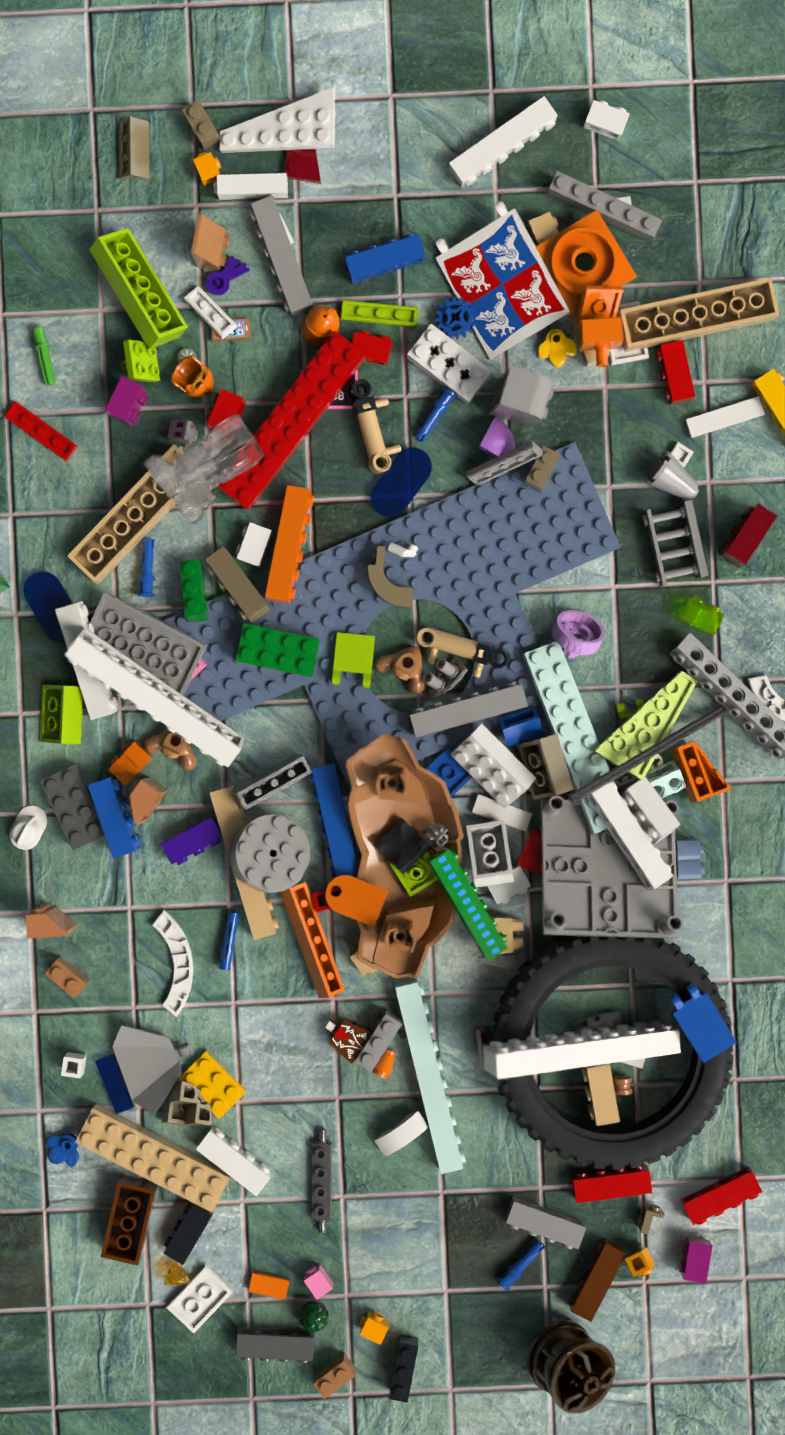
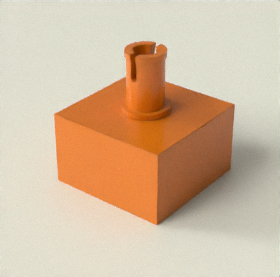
(600, 336)

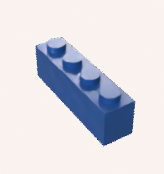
(385, 258)

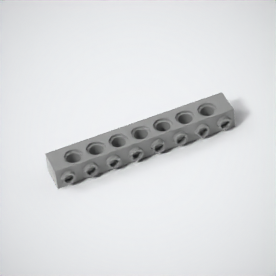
(730, 688)

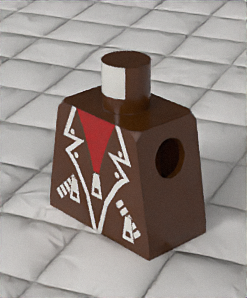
(348, 1037)

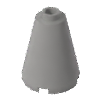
(670, 476)

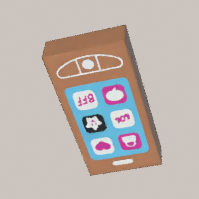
(239, 333)

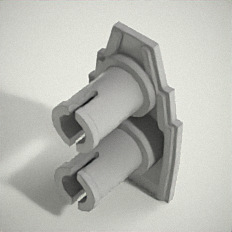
(447, 678)

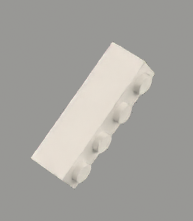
(234, 1161)

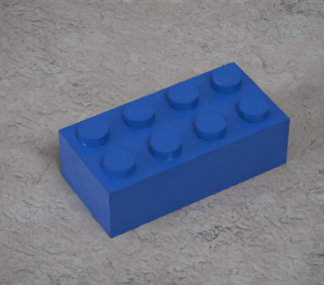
(114, 816)

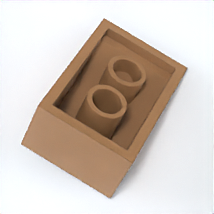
(209, 244)

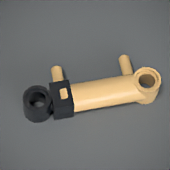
(364, 409)
(480, 652)

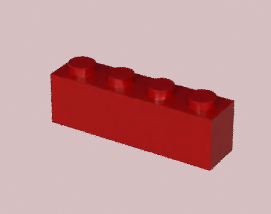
(611, 1184)
(721, 1195)

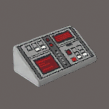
(483, 1039)

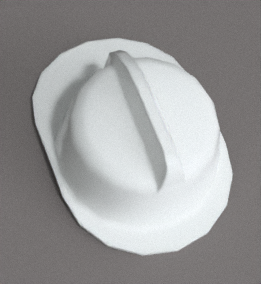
(28, 827)

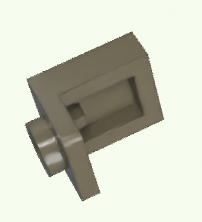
(644, 1220)

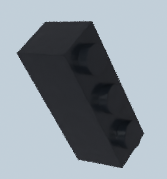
(187, 1232)
(403, 1368)

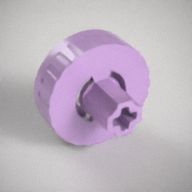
(580, 625)

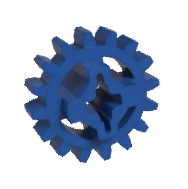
(461, 311)

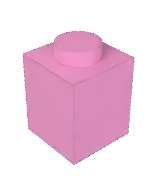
(318, 1281)

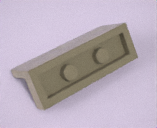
(133, 148)

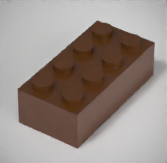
(129, 1220)

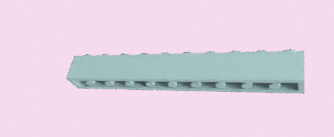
(429, 1076)

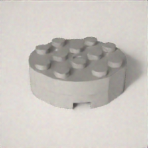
(270, 853)

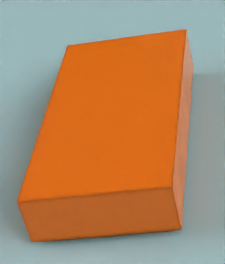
(269, 1285)

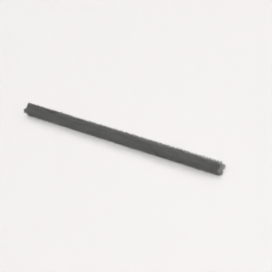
(647, 754)

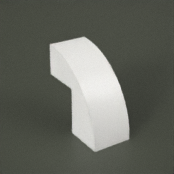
(402, 1133)

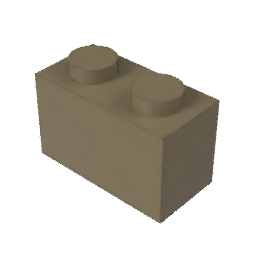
(201, 125)
(542, 469)

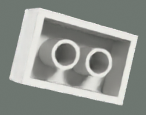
(650, 810)
(490, 853)

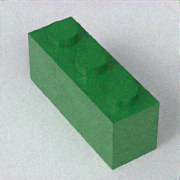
(194, 590)

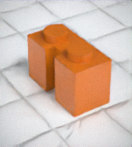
(130, 763)

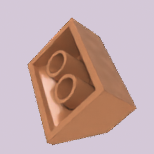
(145, 798)
(48, 922)

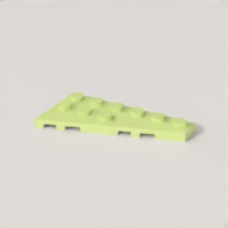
(648, 724)

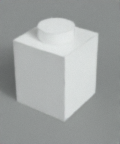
(73, 1065)

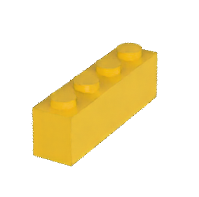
(772, 395)

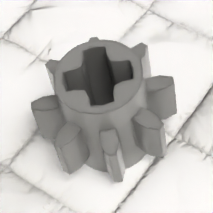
(436, 835)

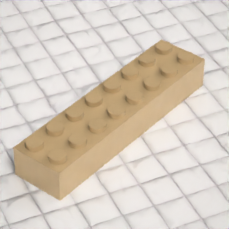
(698, 314)
(123, 526)
(153, 1157)

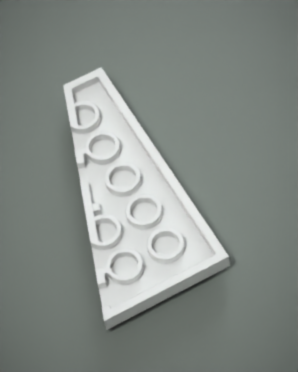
(292, 127)

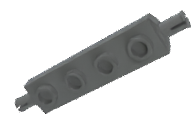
(322, 1180)

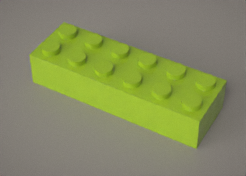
(138, 288)

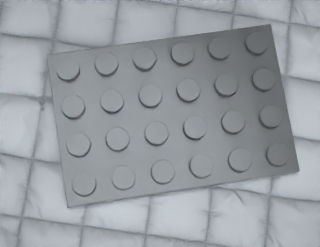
(148, 641)

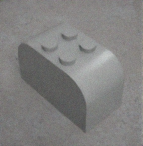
(521, 397)

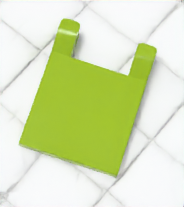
(353, 655)

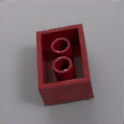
(747, 535)

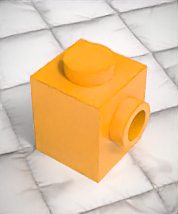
(207, 167)
(640, 1262)
(373, 1327)

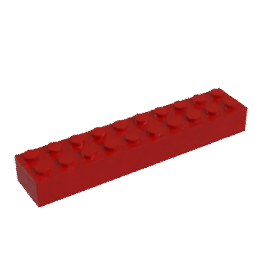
(296, 416)

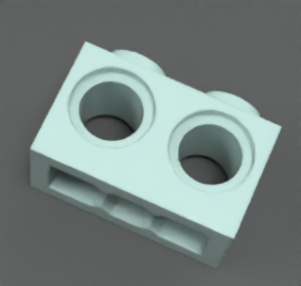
(661, 779)

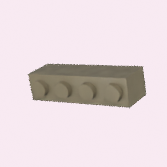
(237, 584)

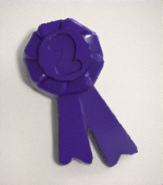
(218, 282)

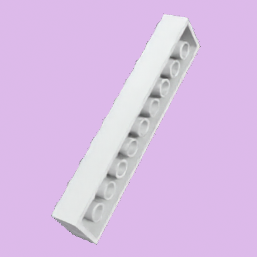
(155, 697)
(580, 1049)

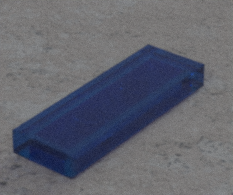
(114, 1083)

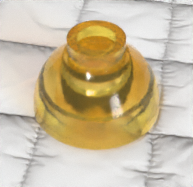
(176, 1276)

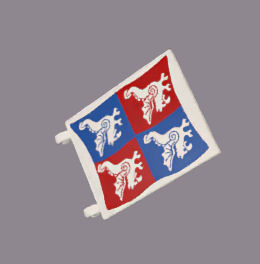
(503, 282)

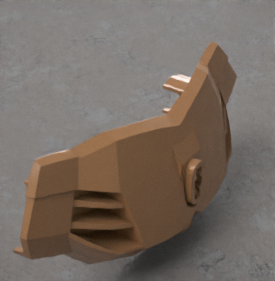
(385, 788)

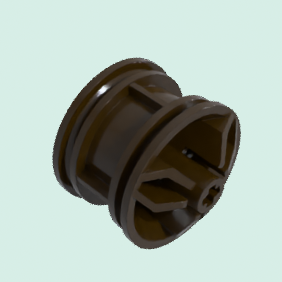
(570, 1366)

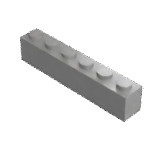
(610, 208)
(282, 256)
(468, 710)

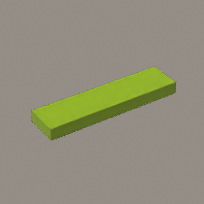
(379, 313)

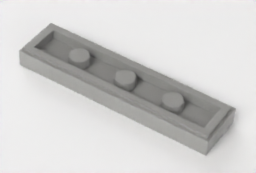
(504, 463)

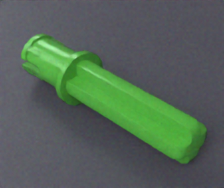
(44, 355)

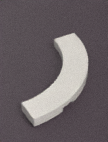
(182, 962)

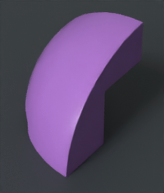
(498, 439)

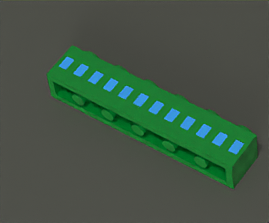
(467, 904)

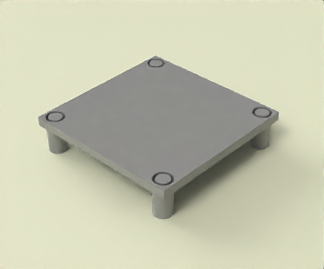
(592, 884)

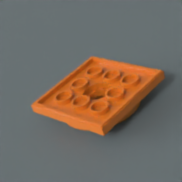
(591, 237)

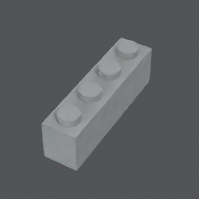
(545, 1222)

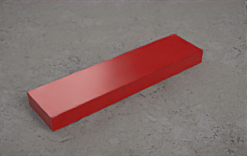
(40, 431)

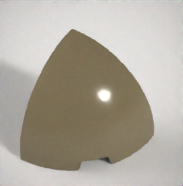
(187, 1107)

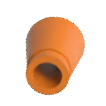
(385, 1063)

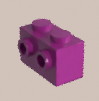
(696, 1259)

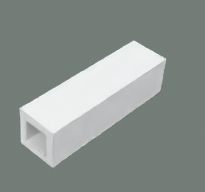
(251, 186)

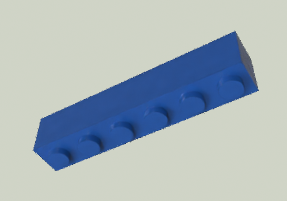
(335, 820)

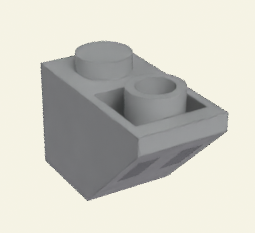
(182, 432)

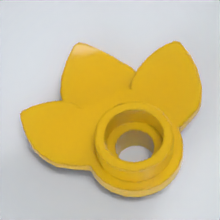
(557, 350)

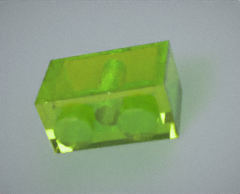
(701, 616)

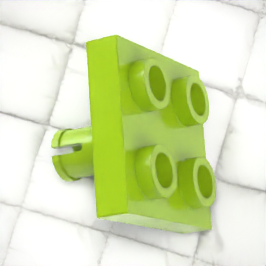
(140, 362)
(417, 876)

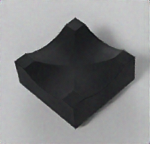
(402, 846)

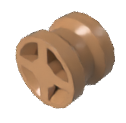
(622, 1085)

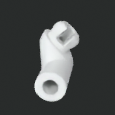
(401, 551)

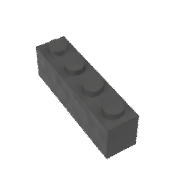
(271, 781)
(275, 1344)

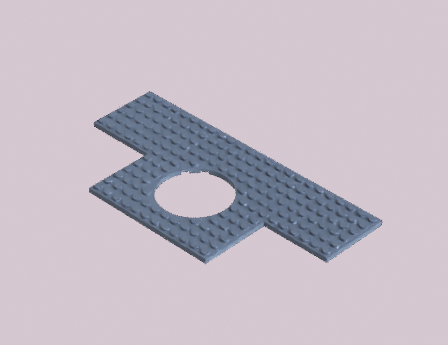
(468, 558)

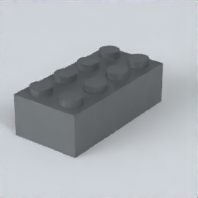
(73, 806)

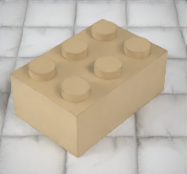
(600, 1094)

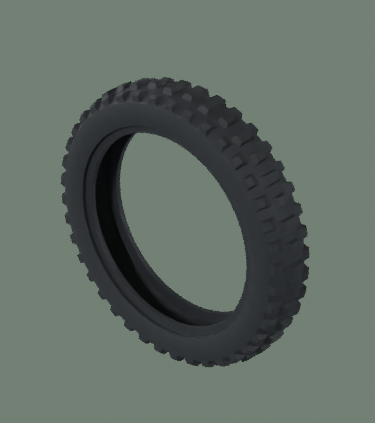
(628, 1143)

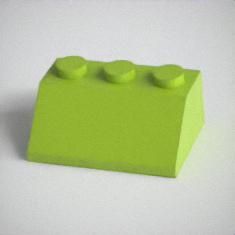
(61, 714)

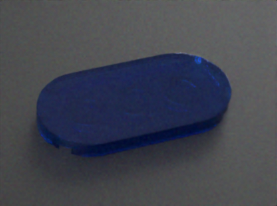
(401, 482)
(44, 595)

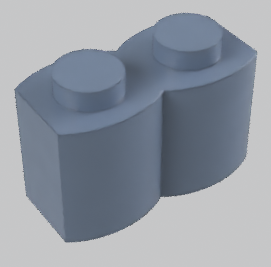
(688, 858)

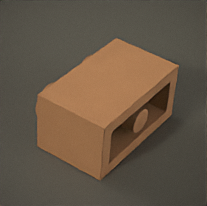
(67, 977)
(334, 1375)

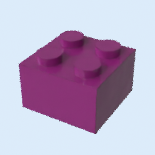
(127, 402)

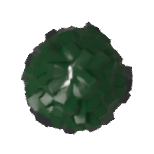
(313, 1316)

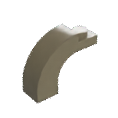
(387, 591)

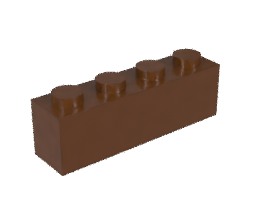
(597, 1279)

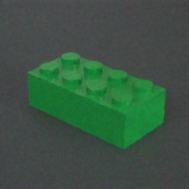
(278, 650)

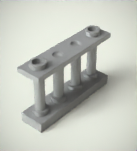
(694, 549)

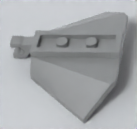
(148, 1065)

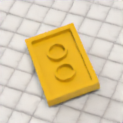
(215, 1083)

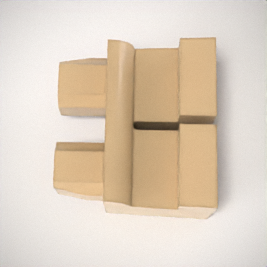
(507, 926)

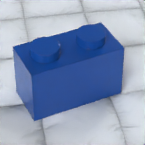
(521, 726)

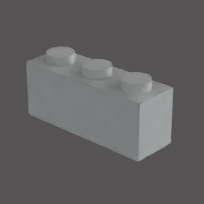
(379, 1040)

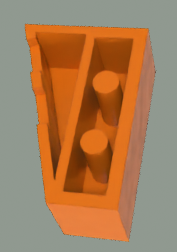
(698, 773)

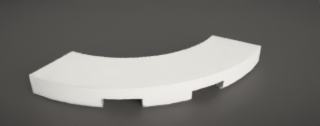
(762, 689)

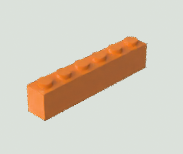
(288, 545)
(312, 940)

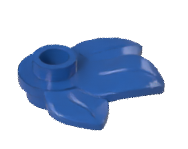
(62, 1151)

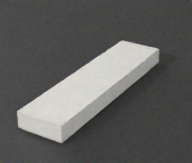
(724, 417)

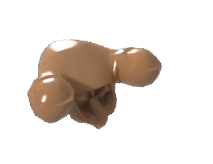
(406, 665)
(172, 747)

